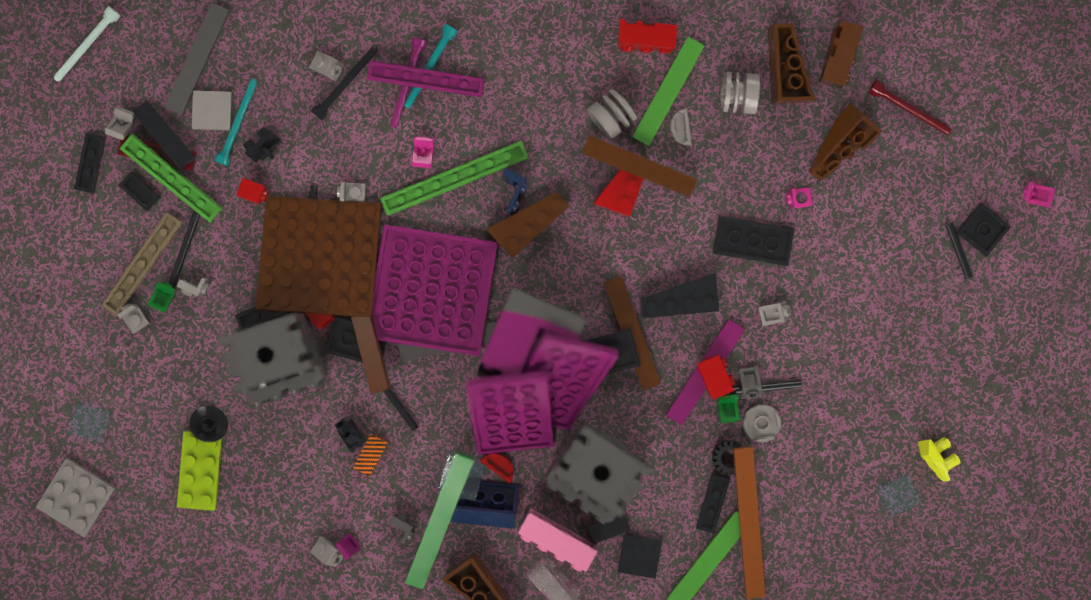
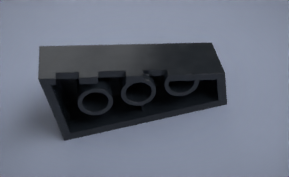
(684, 299)

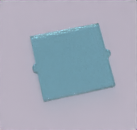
(89, 422)
(899, 495)

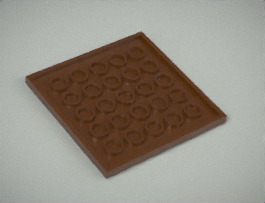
(318, 256)

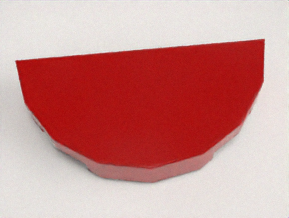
(500, 465)

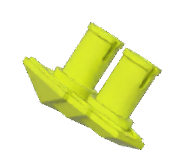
(931, 454)

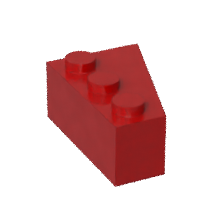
(646, 37)
(620, 194)

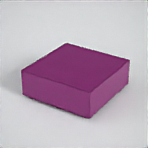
(348, 546)

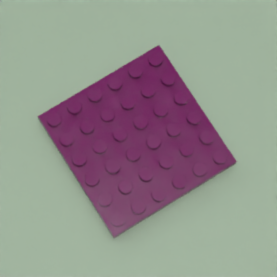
(433, 289)

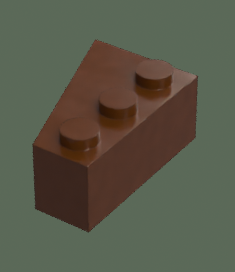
(841, 54)

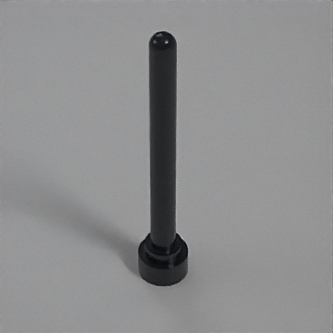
(321, 109)

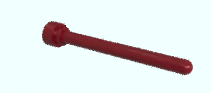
(878, 89)

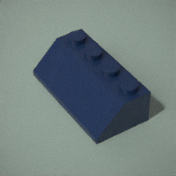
(493, 506)

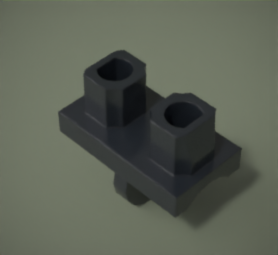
(263, 147)
(350, 434)

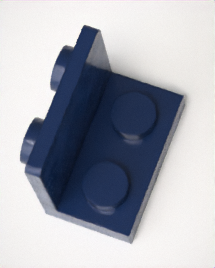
(512, 179)

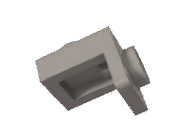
(326, 65)
(120, 124)
(189, 288)
(326, 552)

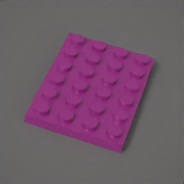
(572, 374)
(510, 412)

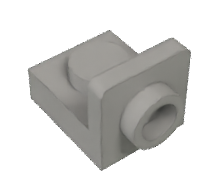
(351, 192)
(774, 313)
(134, 317)

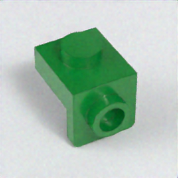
(162, 296)
(728, 408)

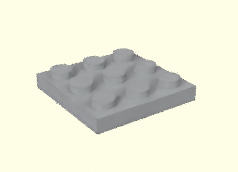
(76, 497)

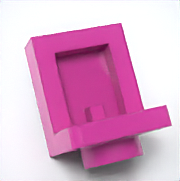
(423, 152)
(1039, 195)

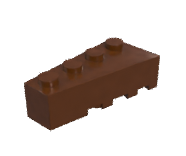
(787, 68)
(527, 224)
(474, 580)

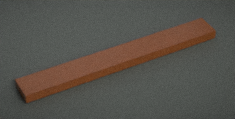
(749, 522)

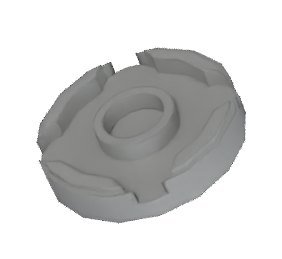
(758, 418)

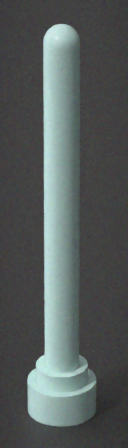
(109, 17)

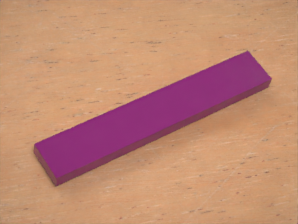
(425, 79)
(695, 386)

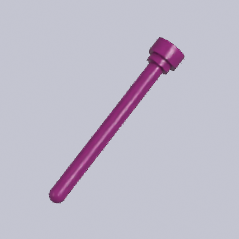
(417, 47)

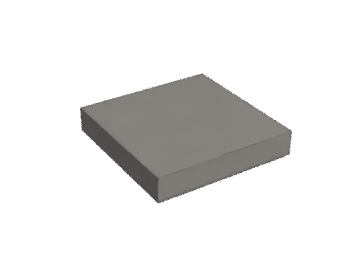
(212, 110)

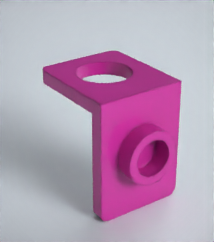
(791, 198)

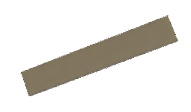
(142, 263)

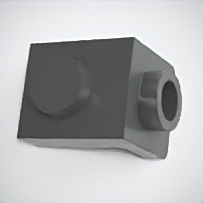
(401, 521)

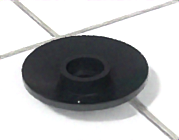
(214, 418)

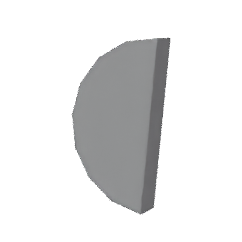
(680, 127)

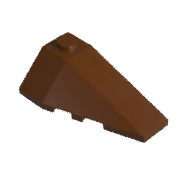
(845, 137)

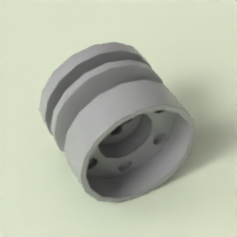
(740, 93)
(611, 114)

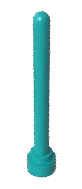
(447, 34)
(223, 156)

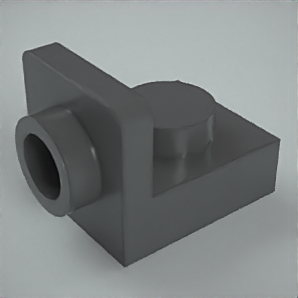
(750, 382)

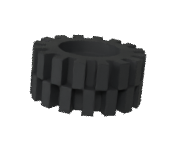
(718, 453)

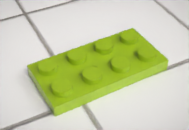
(199, 473)

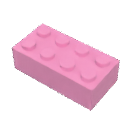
(558, 540)

